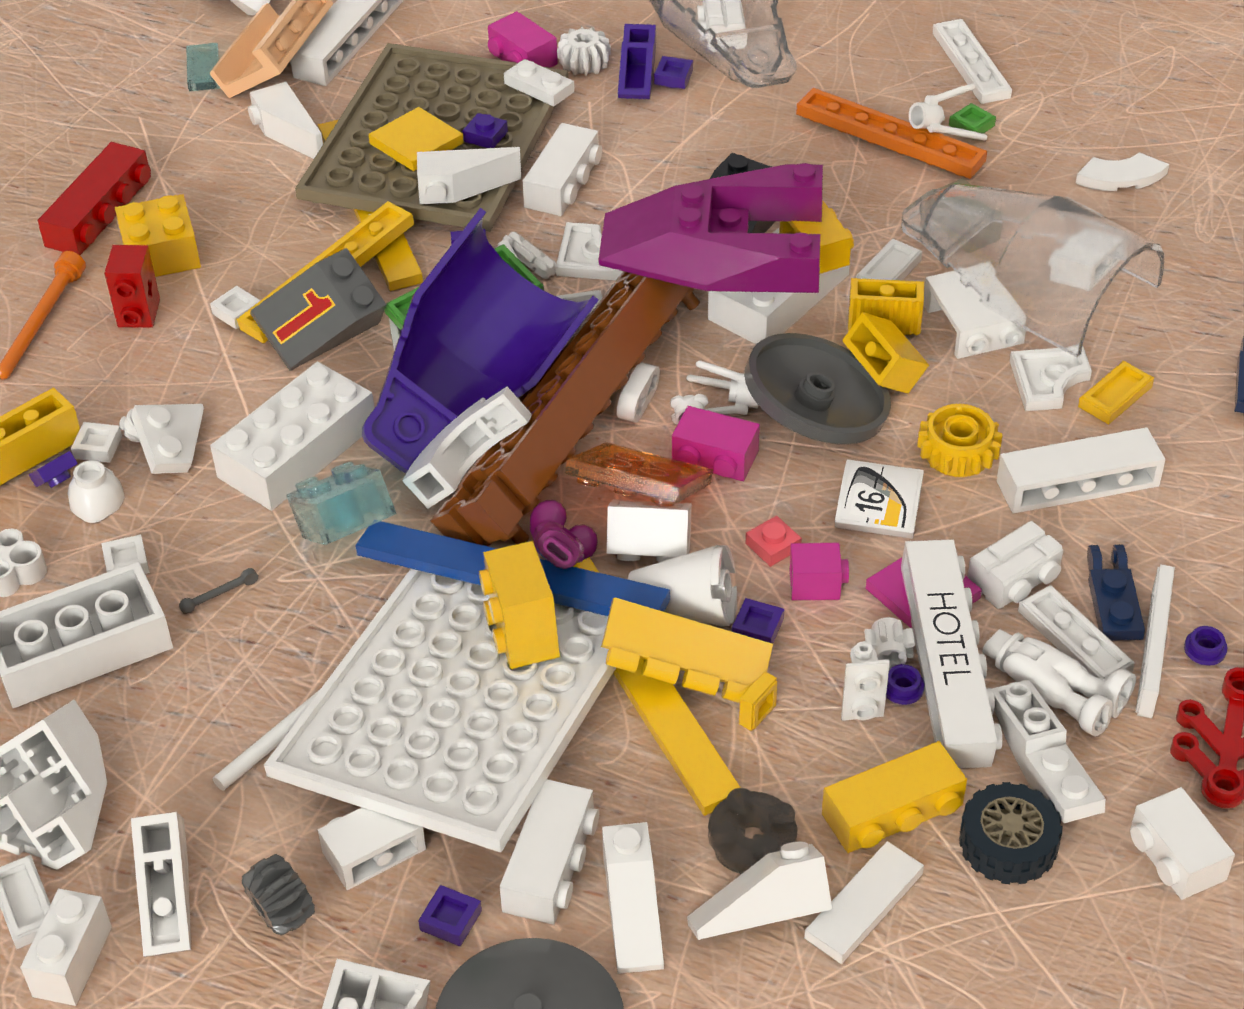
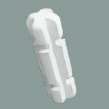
(531, 256)

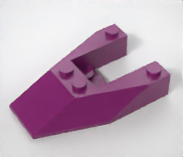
(702, 239)

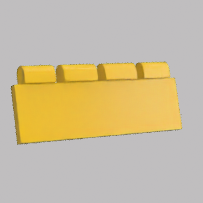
(677, 644)

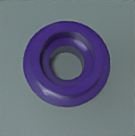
(1206, 646)
(904, 685)

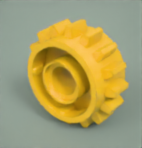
(959, 440)

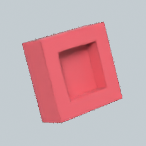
(772, 540)

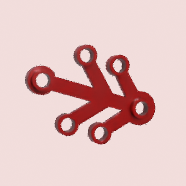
(1226, 745)

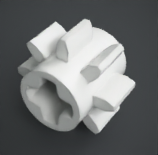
(891, 640)

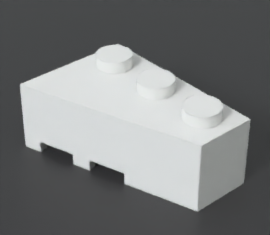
(374, 988)

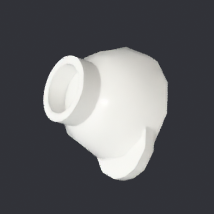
(94, 492)

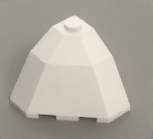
(52, 788)

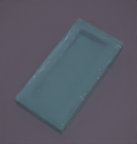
(200, 62)

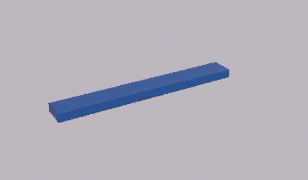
(464, 560)

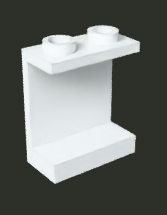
(976, 326)

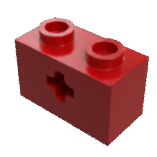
(132, 286)

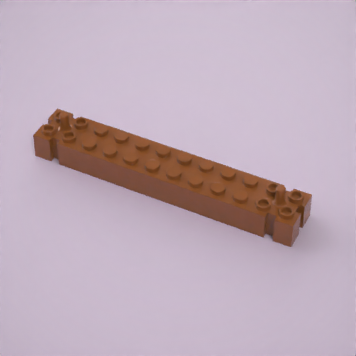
(562, 407)

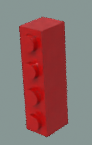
(91, 199)

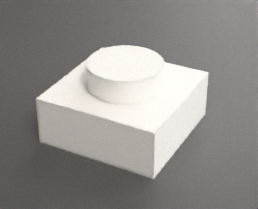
(233, 305)
(96, 442)
(125, 552)

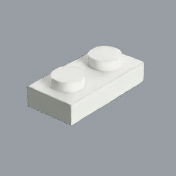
(539, 82)

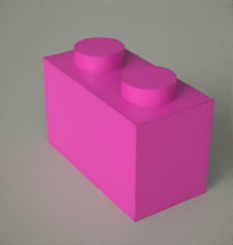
(520, 39)
(716, 442)

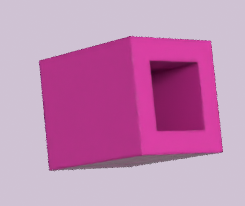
(817, 571)

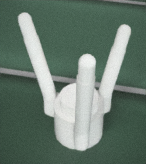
(930, 114)
(738, 389)

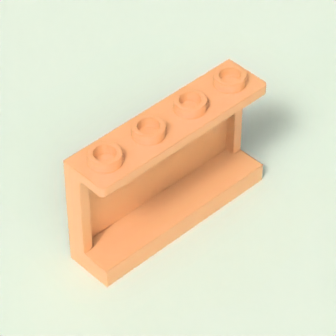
(267, 45)

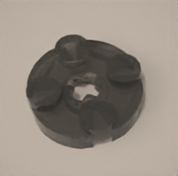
(745, 810)

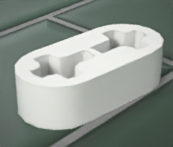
(638, 392)

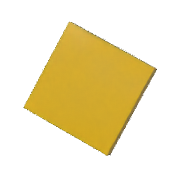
(412, 134)

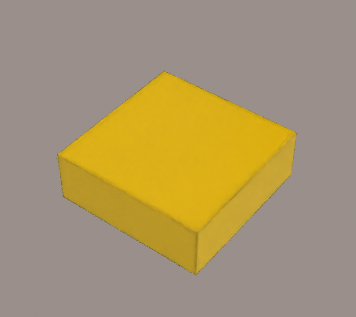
(758, 701)

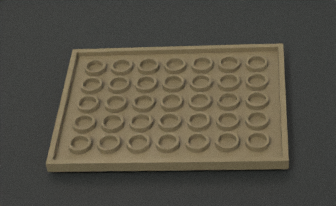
(449, 87)

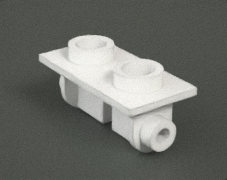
(864, 684)

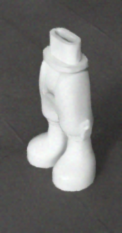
(1058, 677)

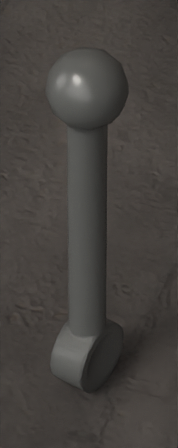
(247, 577)

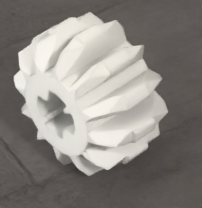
(583, 51)

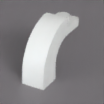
(461, 443)

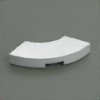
(1113, 174)

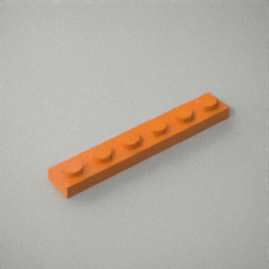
(891, 133)

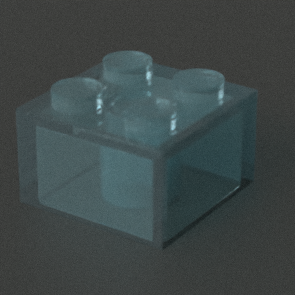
(340, 503)

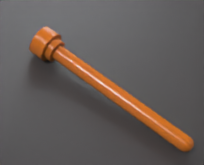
(67, 269)

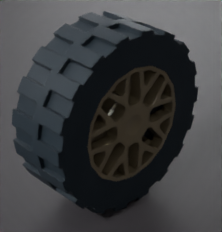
(1013, 812)

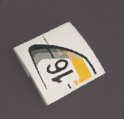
(879, 499)

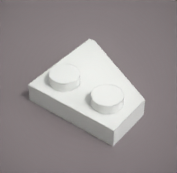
(168, 435)

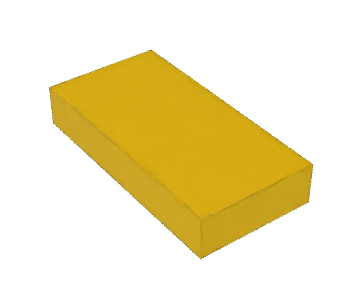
(1116, 392)

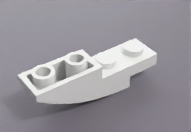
(1042, 752)

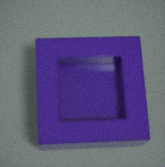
(673, 72)
(485, 130)
(54, 471)
(758, 620)
(450, 915)

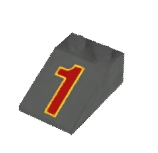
(319, 309)

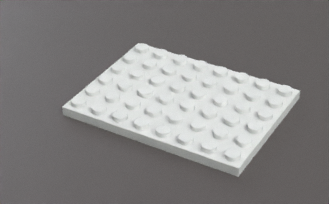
(435, 719)

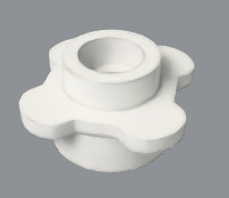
(680, 404)

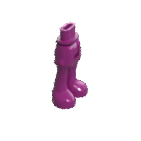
(554, 541)

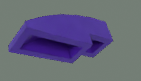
(637, 61)

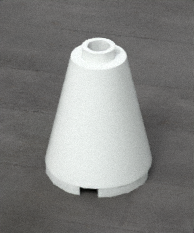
(697, 585)

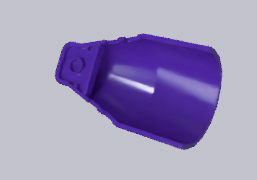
(464, 340)

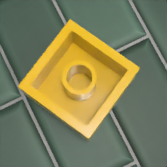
(165, 229)
(519, 605)

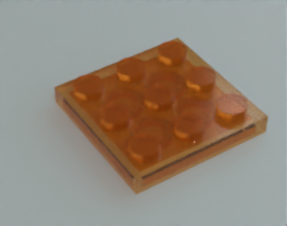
(638, 472)

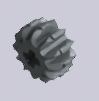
(278, 894)

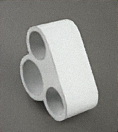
(19, 562)

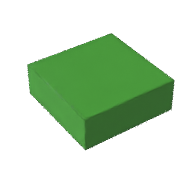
(972, 119)

